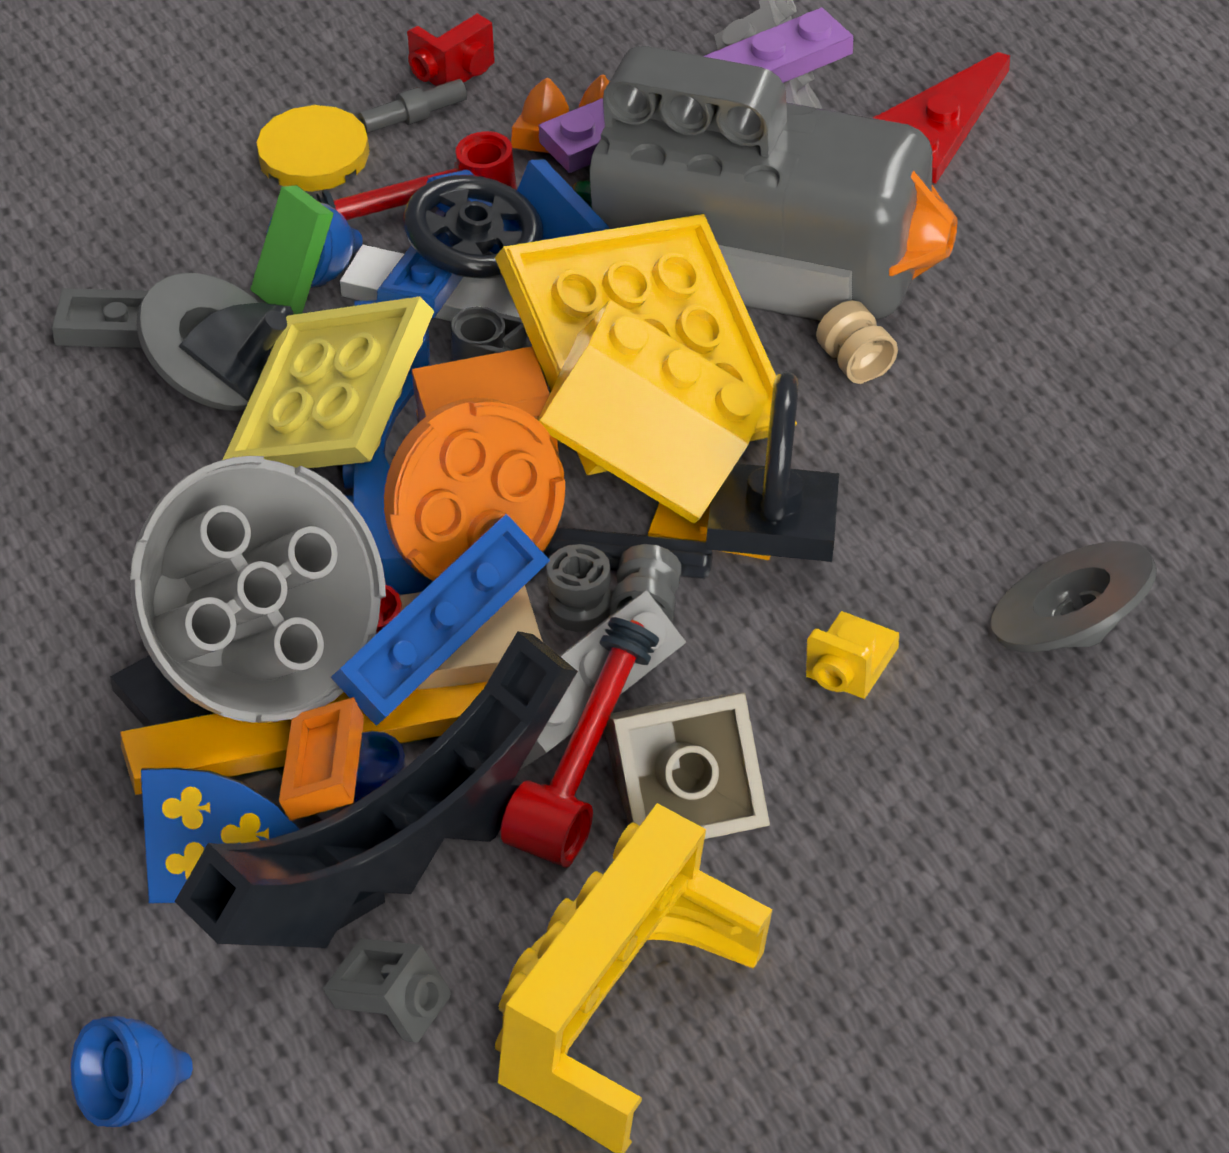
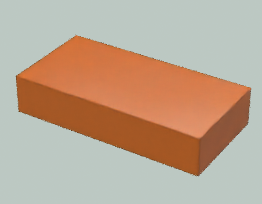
(322, 759)

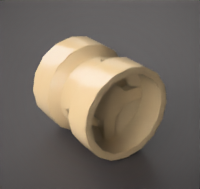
(856, 341)

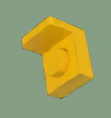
(850, 654)

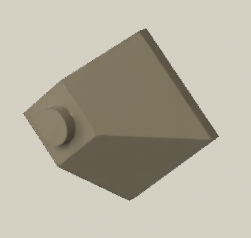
(691, 760)

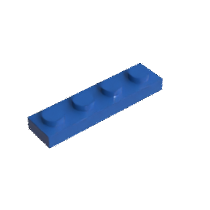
(440, 619)

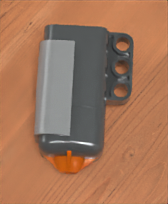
(796, 194)

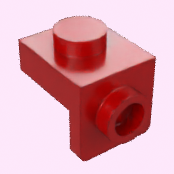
(455, 55)

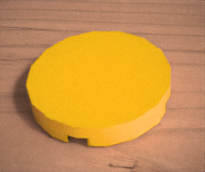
(313, 147)

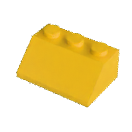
(651, 411)

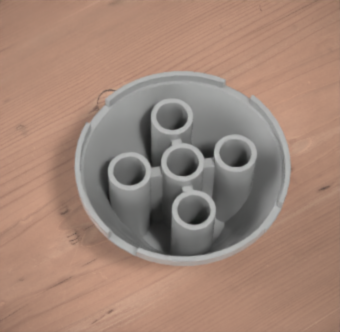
(255, 588)

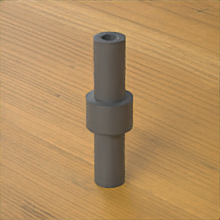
(413, 105)

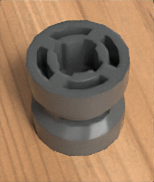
(648, 569)
(578, 587)

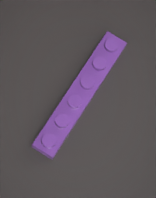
(784, 49)

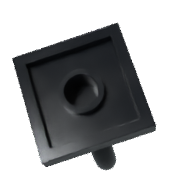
(774, 506)

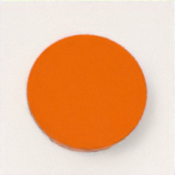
(463, 475)

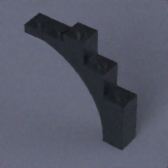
(305, 881)

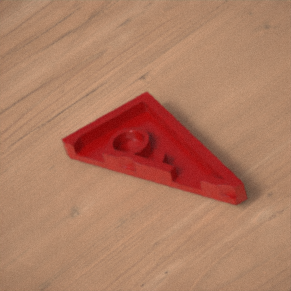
(951, 108)

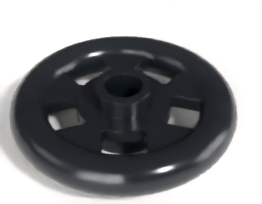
(469, 225)

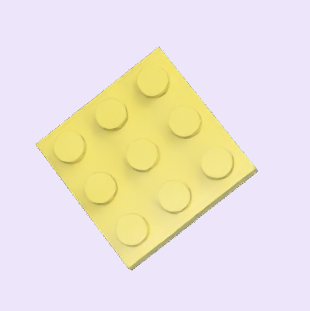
(332, 384)

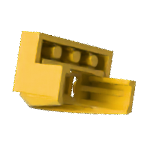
(562, 979)

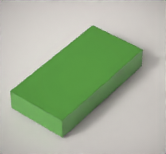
(291, 249)

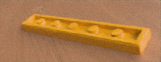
(248, 747)

